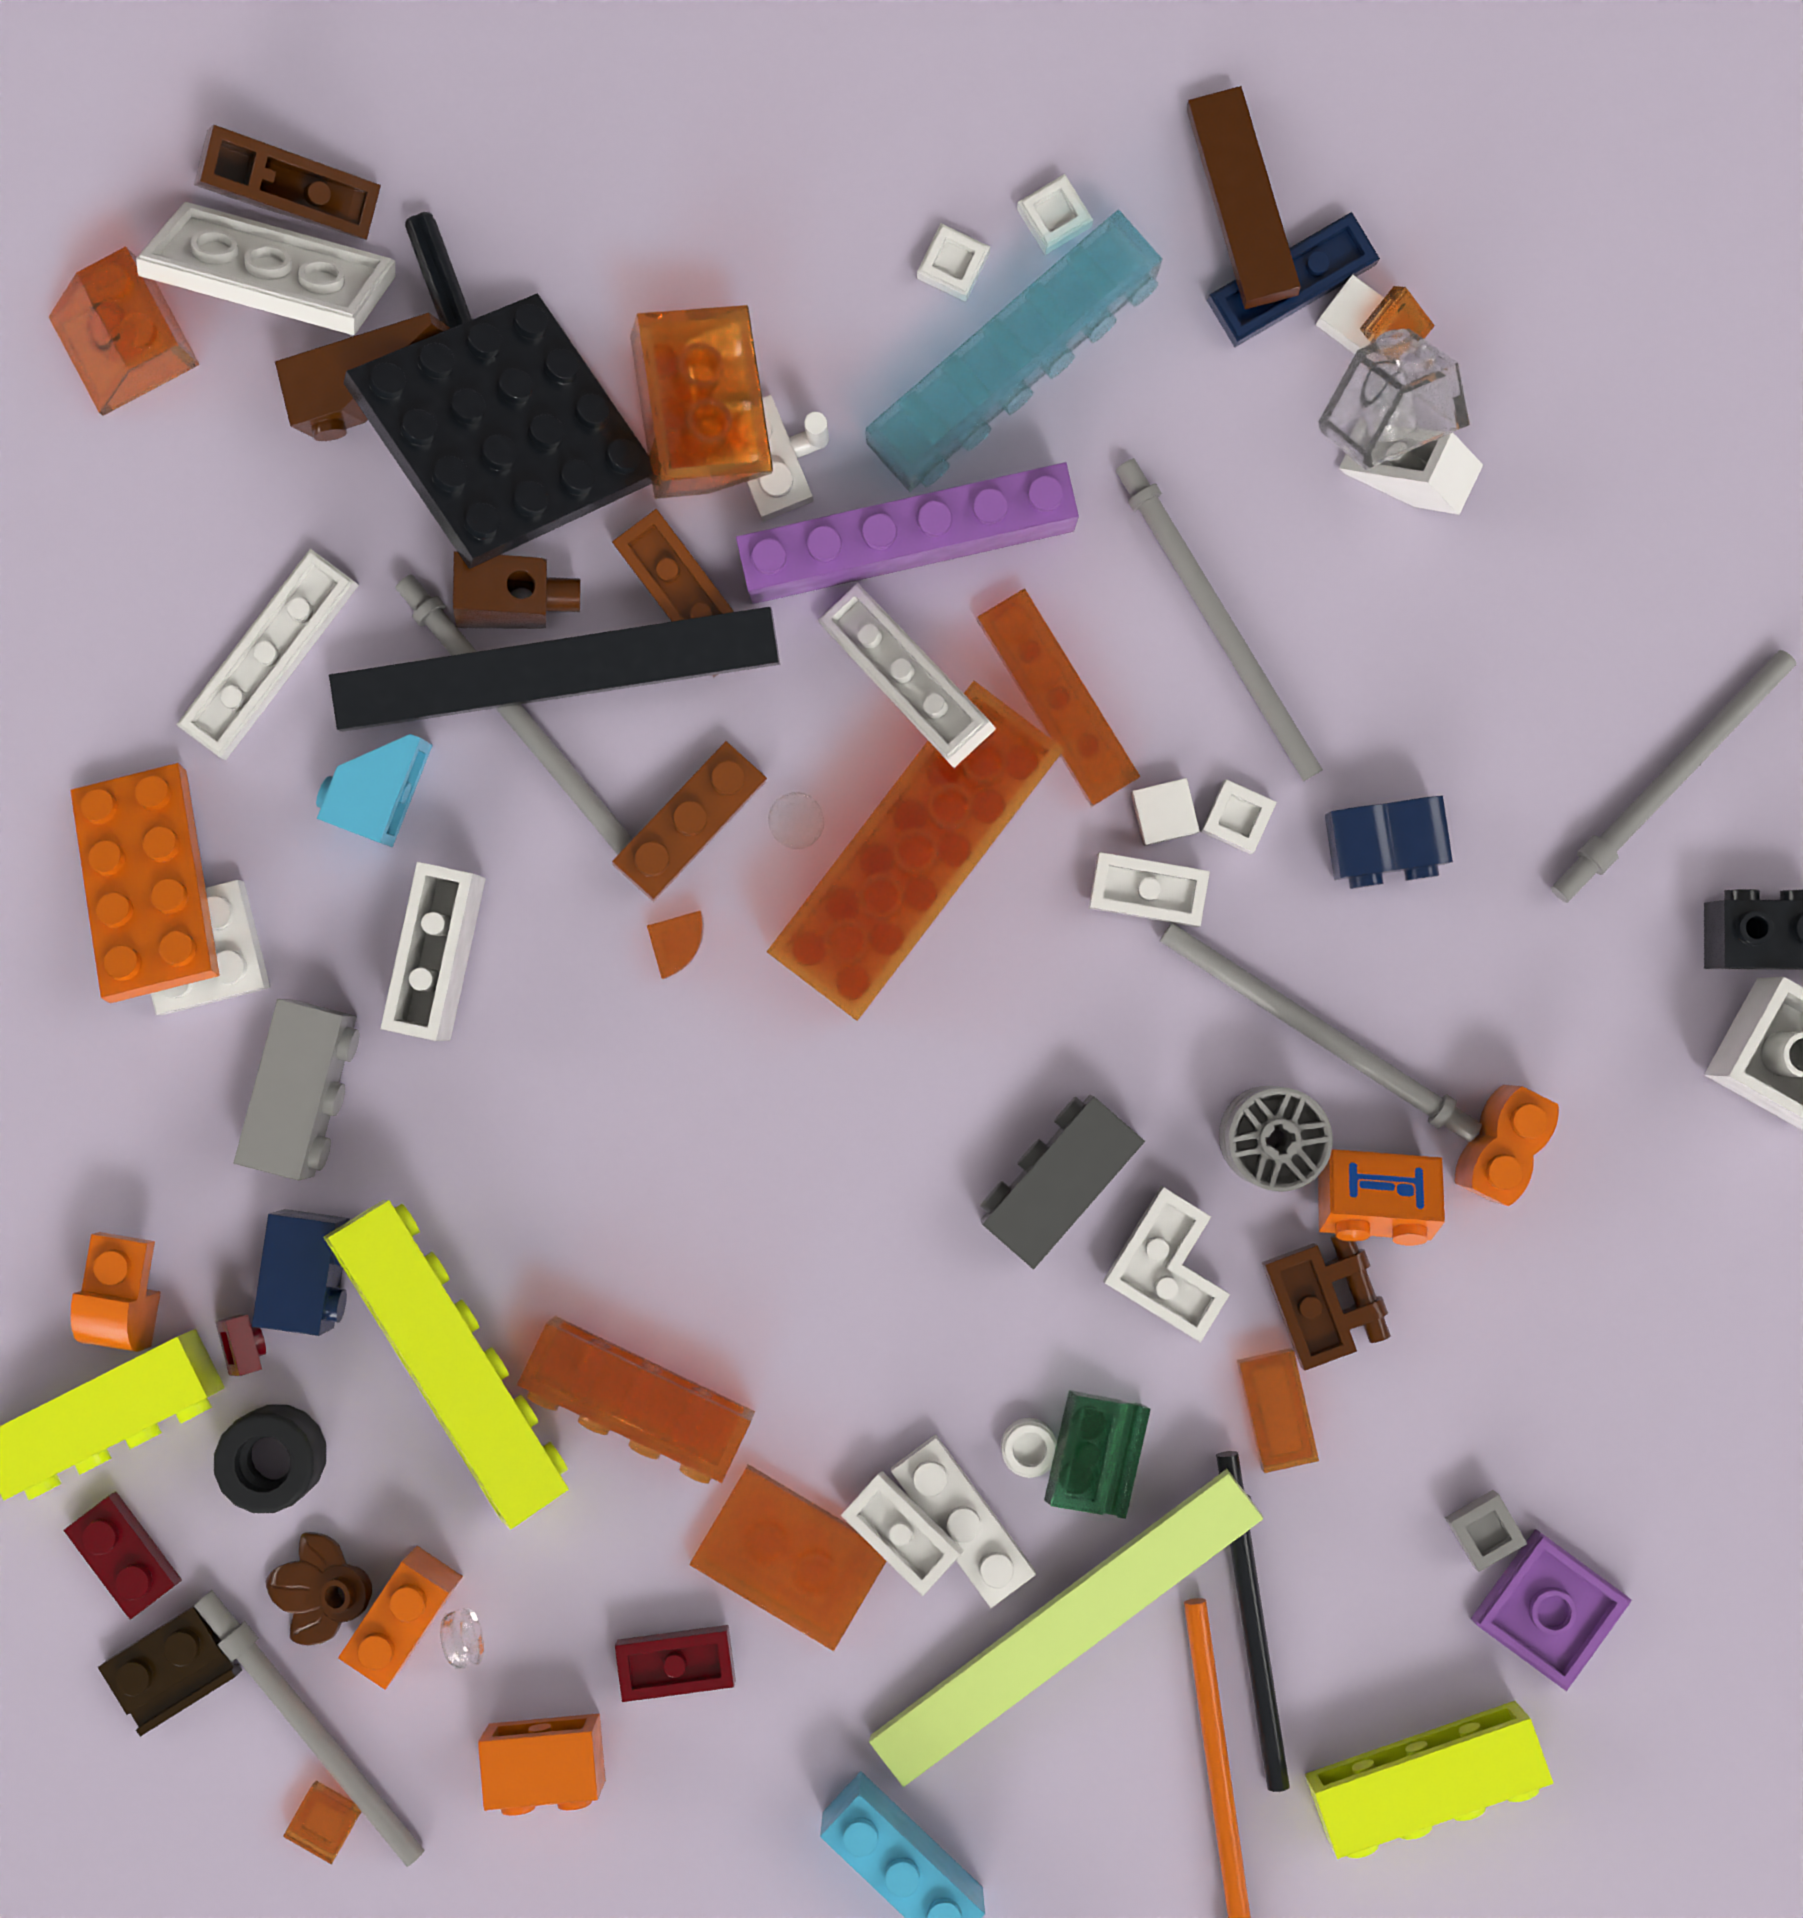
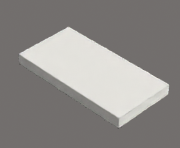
(267, 268)

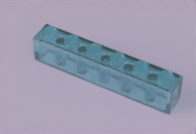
(1014, 352)

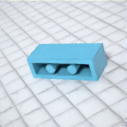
(898, 1855)

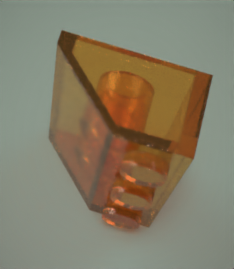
(700, 399)

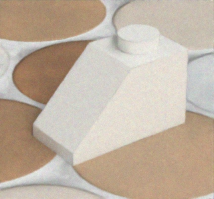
(1428, 477)

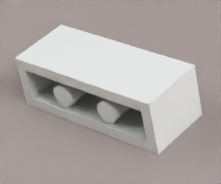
(433, 952)

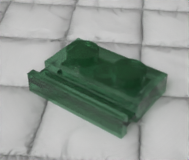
(1097, 1454)

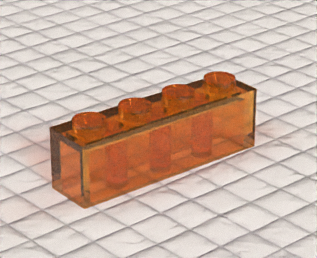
(636, 1400)

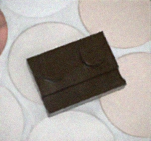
(168, 1670)

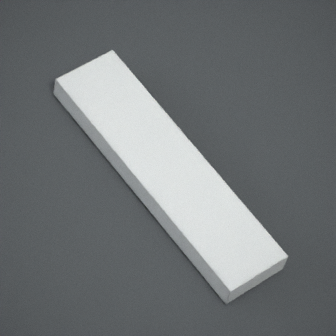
(267, 654)
(907, 675)

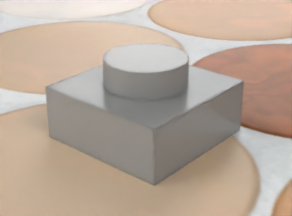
(1486, 1530)

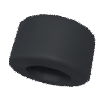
(244, 1483)

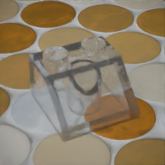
(1394, 399)

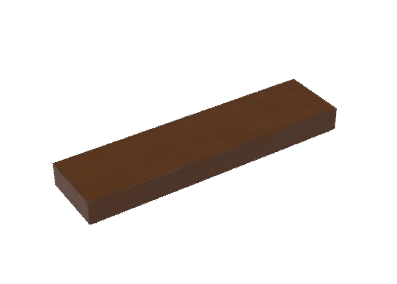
(1243, 197)

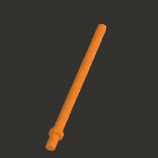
(1217, 1758)

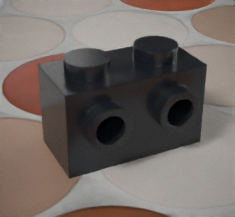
(1753, 931)

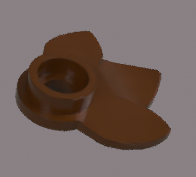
(311, 1590)

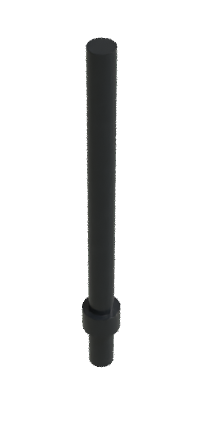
(1257, 1645)

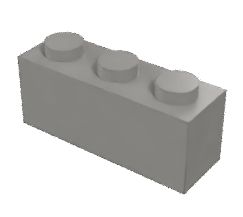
(297, 1090)

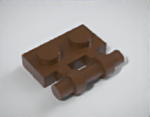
(1311, 1307)

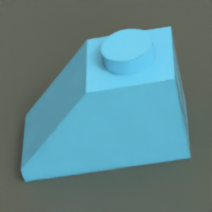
(374, 789)

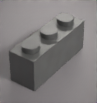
(1059, 1179)

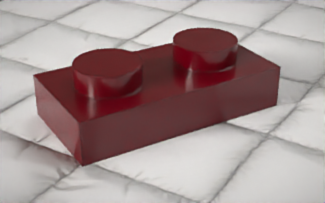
(122, 1555)
(675, 1663)

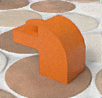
(114, 1297)

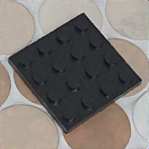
(501, 429)

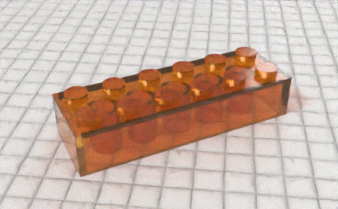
(912, 859)

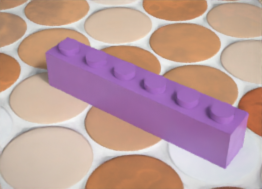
(908, 533)

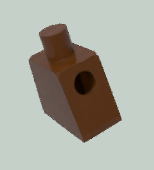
(485, 599)

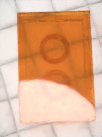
(789, 1557)

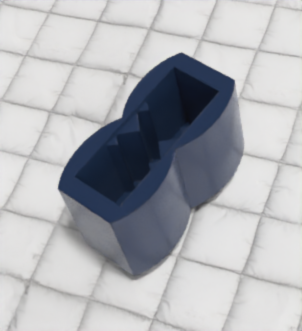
(1389, 839)

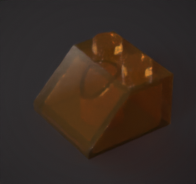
(120, 332)

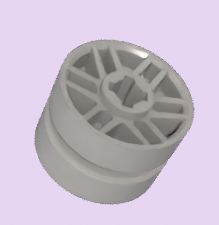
(1295, 1158)

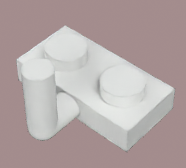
(787, 485)

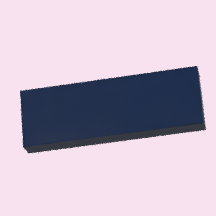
(1321, 264)

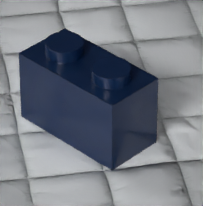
(299, 1275)

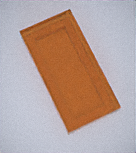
(1277, 1410)

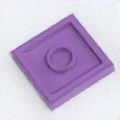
(1551, 1610)

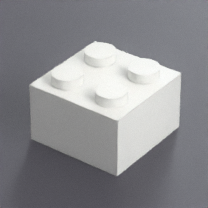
(1765, 1050)

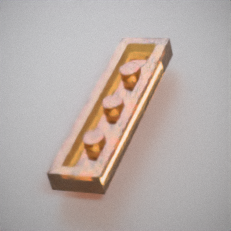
(1058, 697)

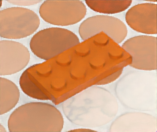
(144, 883)

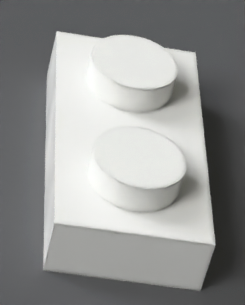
(1149, 889)
(902, 1533)

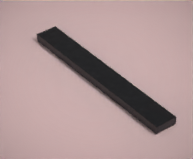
(554, 669)

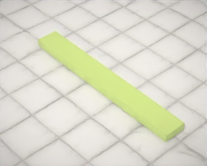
(1065, 1627)

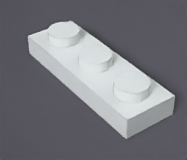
(954, 1504)

